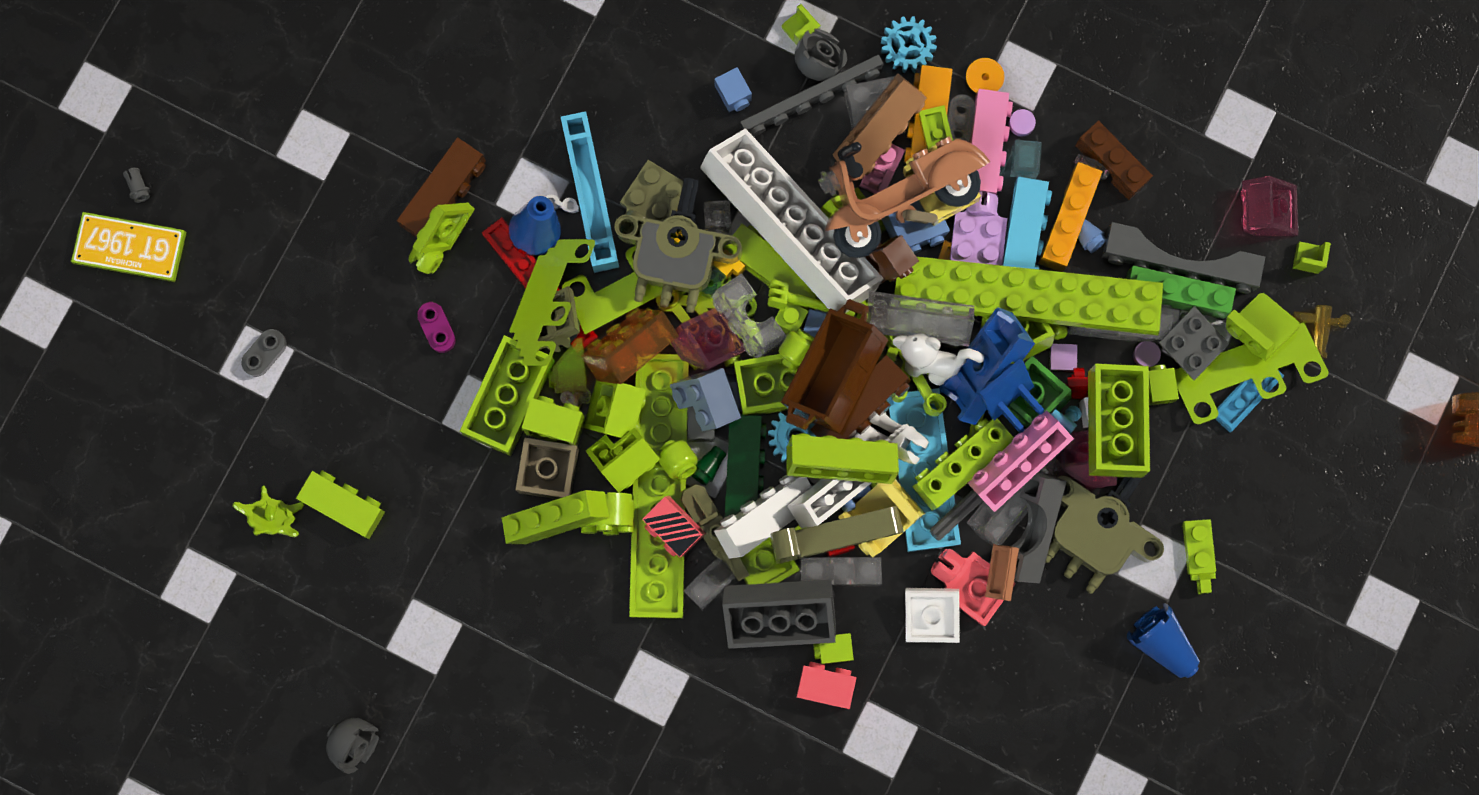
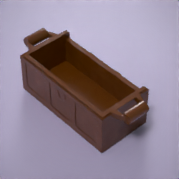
(834, 369)

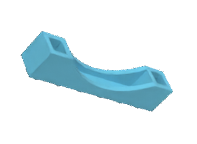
(590, 191)

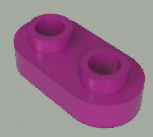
(435, 327)

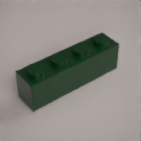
(743, 462)

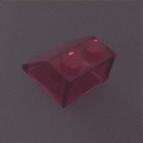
(1269, 207)

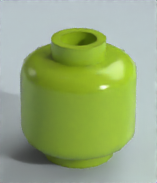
(795, 348)
(678, 459)

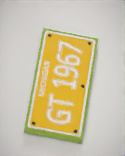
(128, 247)

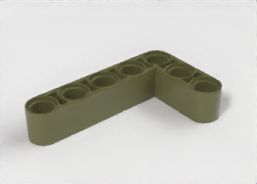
(834, 535)

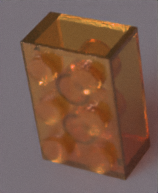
(629, 345)

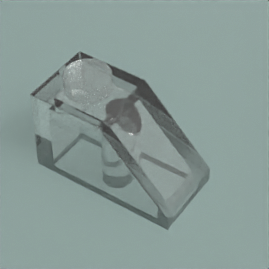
(709, 583)

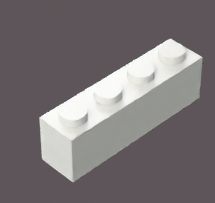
(823, 500)
(760, 518)

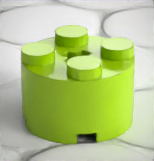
(620, 516)

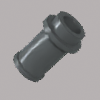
(138, 190)

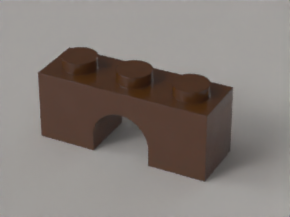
(1126, 171)
(893, 259)

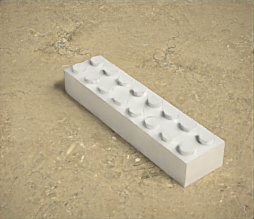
(788, 220)

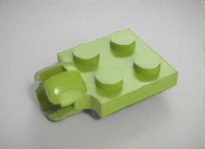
(439, 235)

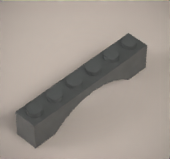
(1130, 246)

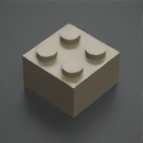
(547, 469)

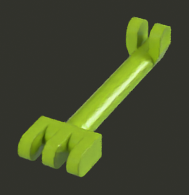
(780, 296)

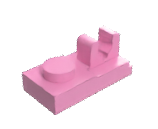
(883, 171)

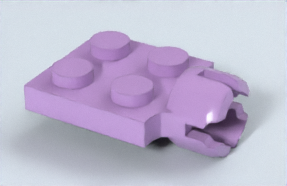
(979, 233)

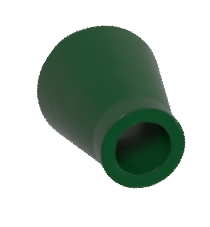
(708, 466)

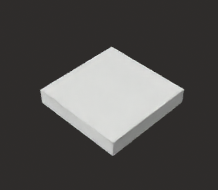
(932, 615)

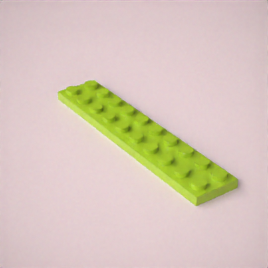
(1039, 294)
(655, 573)

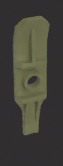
(708, 517)

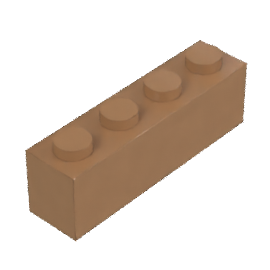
(884, 122)

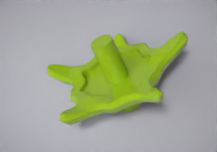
(270, 515)

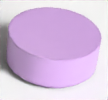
(1022, 122)
(1146, 354)

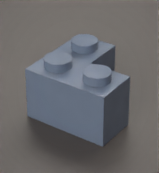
(709, 396)

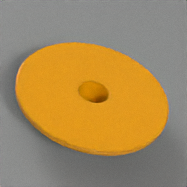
(985, 74)

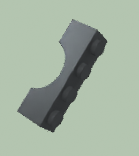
(1043, 499)

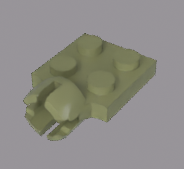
(652, 195)

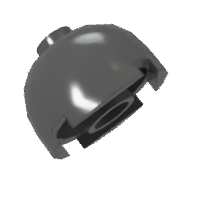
(819, 55)
(350, 743)

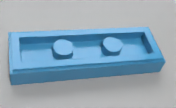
(1241, 402)

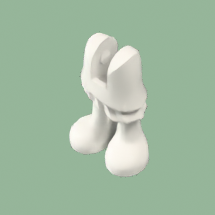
(900, 434)

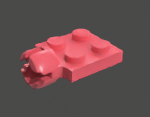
(971, 579)

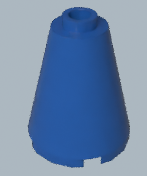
(535, 226)
(1164, 641)

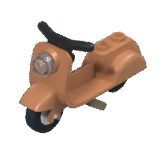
(945, 170)

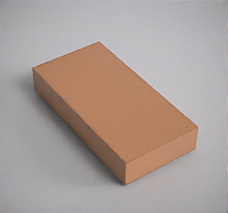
(1002, 572)

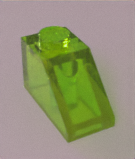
(570, 370)

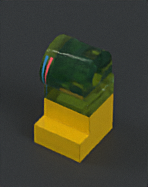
(720, 273)

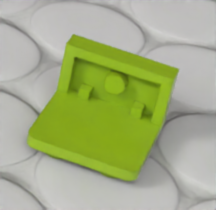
(1262, 326)

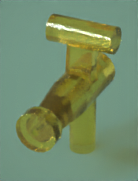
(1322, 322)

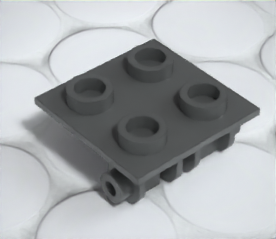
(1193, 342)

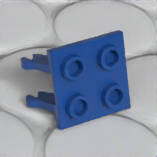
(1007, 388)

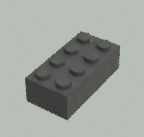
(779, 614)

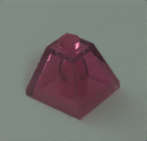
(707, 340)
(1076, 462)

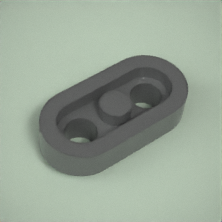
(266, 354)

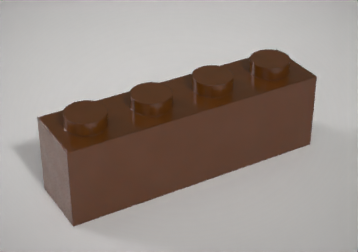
(444, 184)
(882, 386)

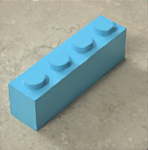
(1026, 223)

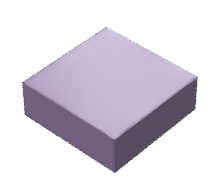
(1063, 357)

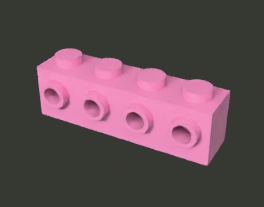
(1020, 460)

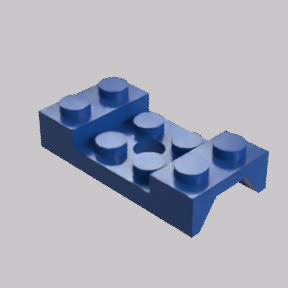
(1001, 342)

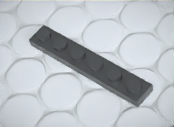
(821, 92)

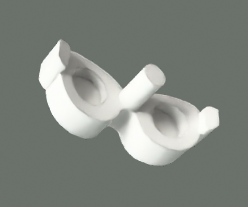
(568, 205)

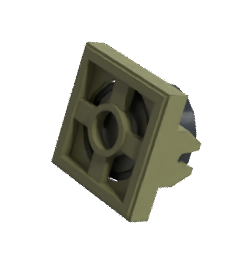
(566, 333)

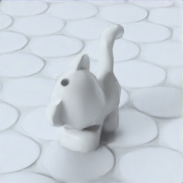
(924, 357)

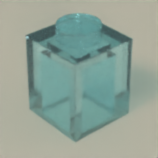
(1025, 159)

